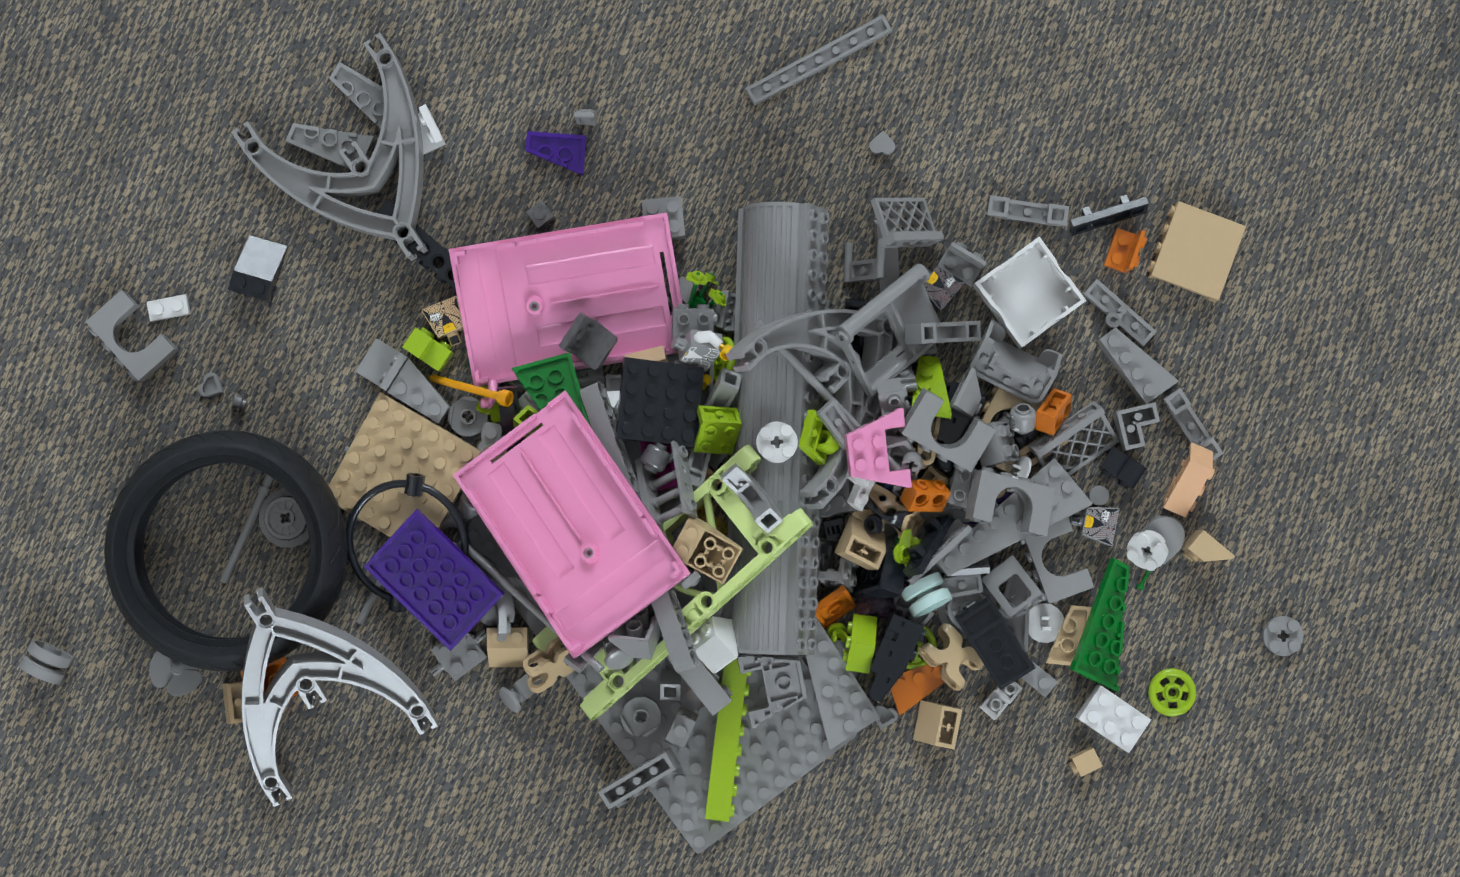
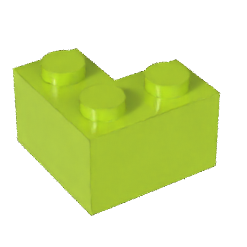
(423, 346)
(860, 643)

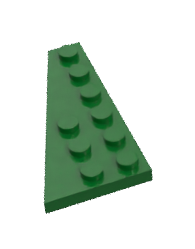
(550, 378)
(1104, 631)

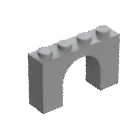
(106, 325)
(964, 452)
(1036, 499)
(1054, 586)

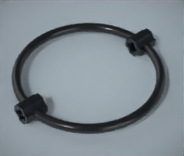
(414, 487)

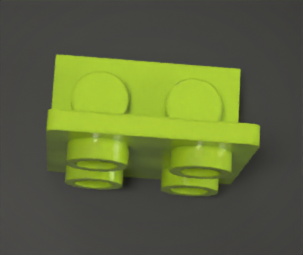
(717, 429)

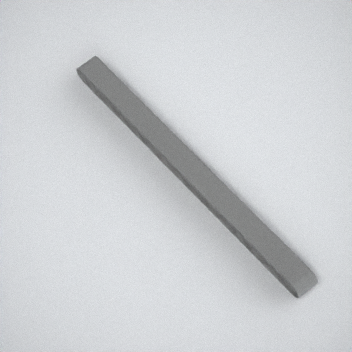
(667, 605)

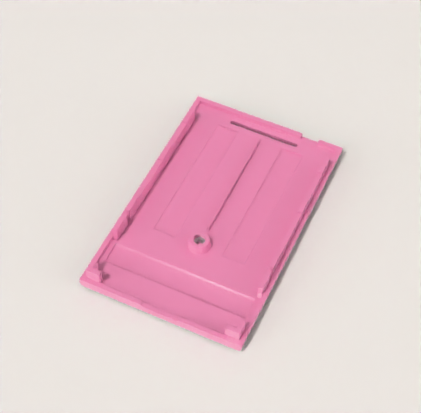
(529, 289)
(571, 525)

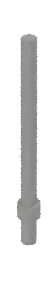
(263, 490)

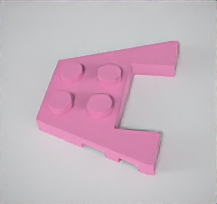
(868, 451)

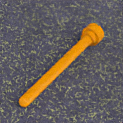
(503, 397)

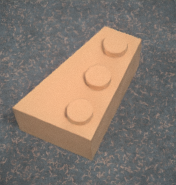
(1190, 480)

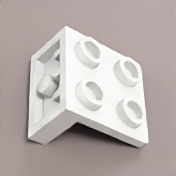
(431, 135)

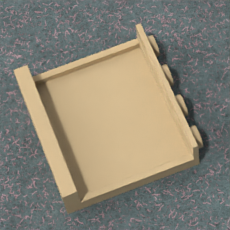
(1196, 250)

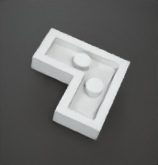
(860, 492)

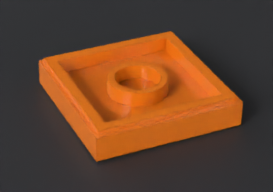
(834, 606)

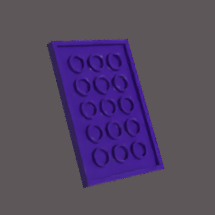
(434, 579)

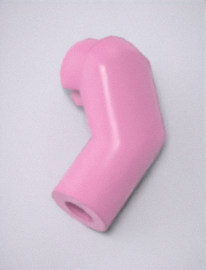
(489, 402)

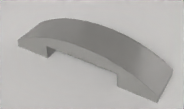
(1027, 211)
(1189, 423)

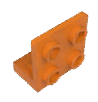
(1124, 250)

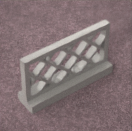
(908, 237)
(1068, 429)
(954, 535)

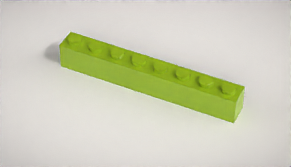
(727, 746)

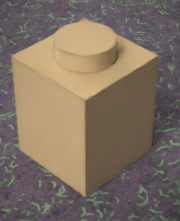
(1085, 762)

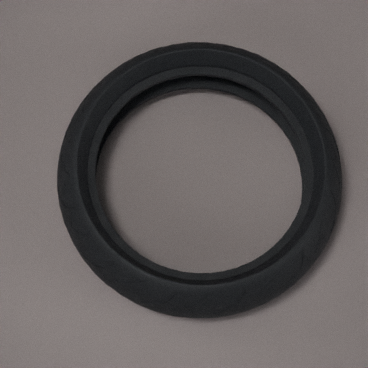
(137, 502)

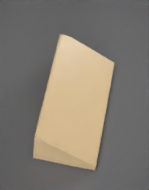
(233, 702)

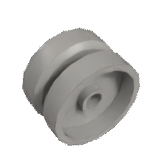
(45, 661)

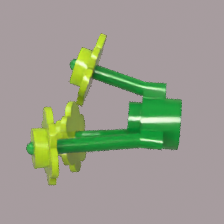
(699, 278)

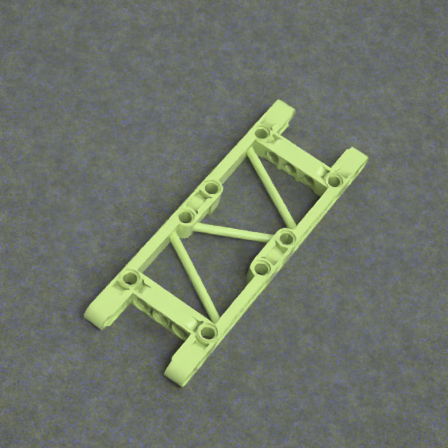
(697, 611)

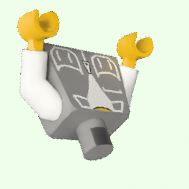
(701, 350)

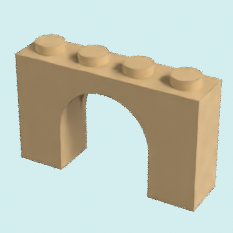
(1003, 401)

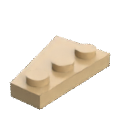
(1069, 635)

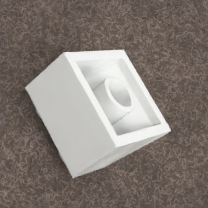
(715, 643)

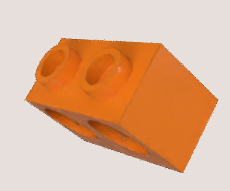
(1053, 411)
(925, 496)

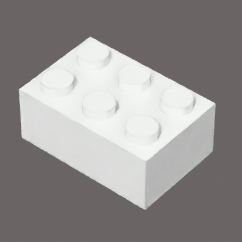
(1113, 718)

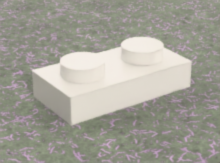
(168, 308)

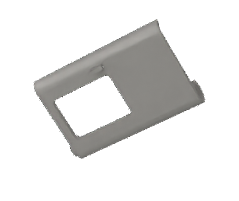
(902, 304)

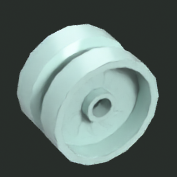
(926, 594)

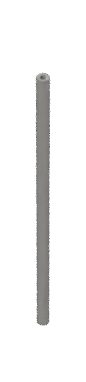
(822, 390)
(524, 600)

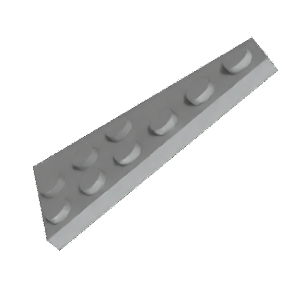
(838, 694)

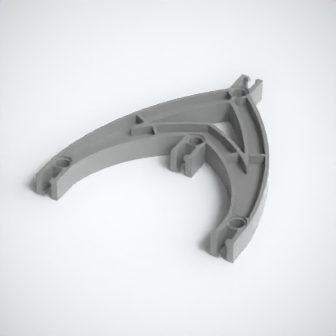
(398, 138)
(809, 334)
(345, 661)

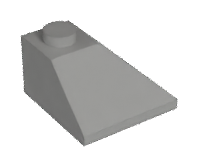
(967, 395)

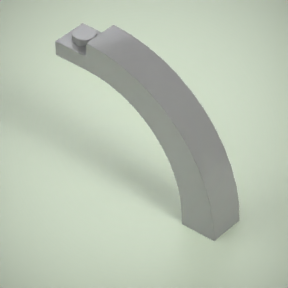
(720, 396)
(504, 606)

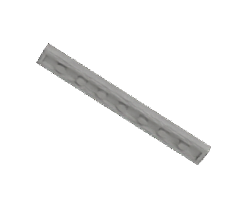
(818, 60)

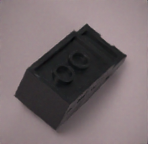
(953, 429)
(994, 642)
(895, 653)

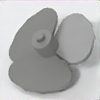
(182, 681)

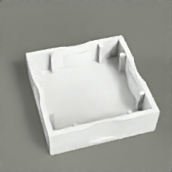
(1029, 293)

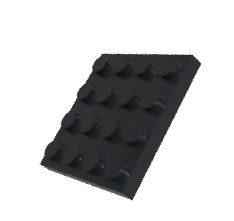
(659, 402)

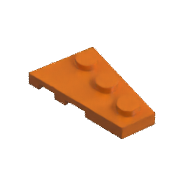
(914, 686)

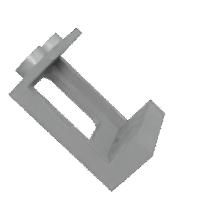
(1004, 572)

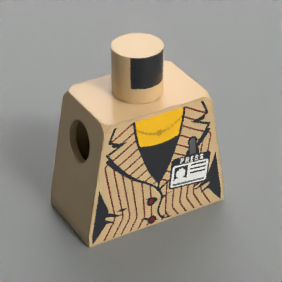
(445, 319)

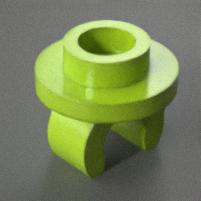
(836, 631)

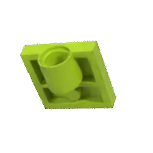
(816, 439)

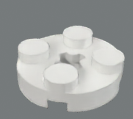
(784, 433)
(1147, 560)

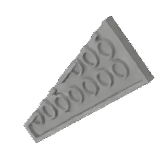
(1007, 520)

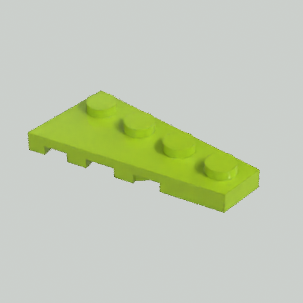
(930, 377)

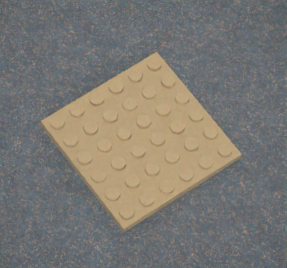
(387, 449)

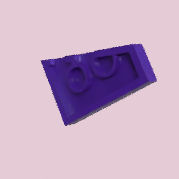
(558, 148)

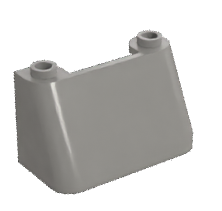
(1014, 368)

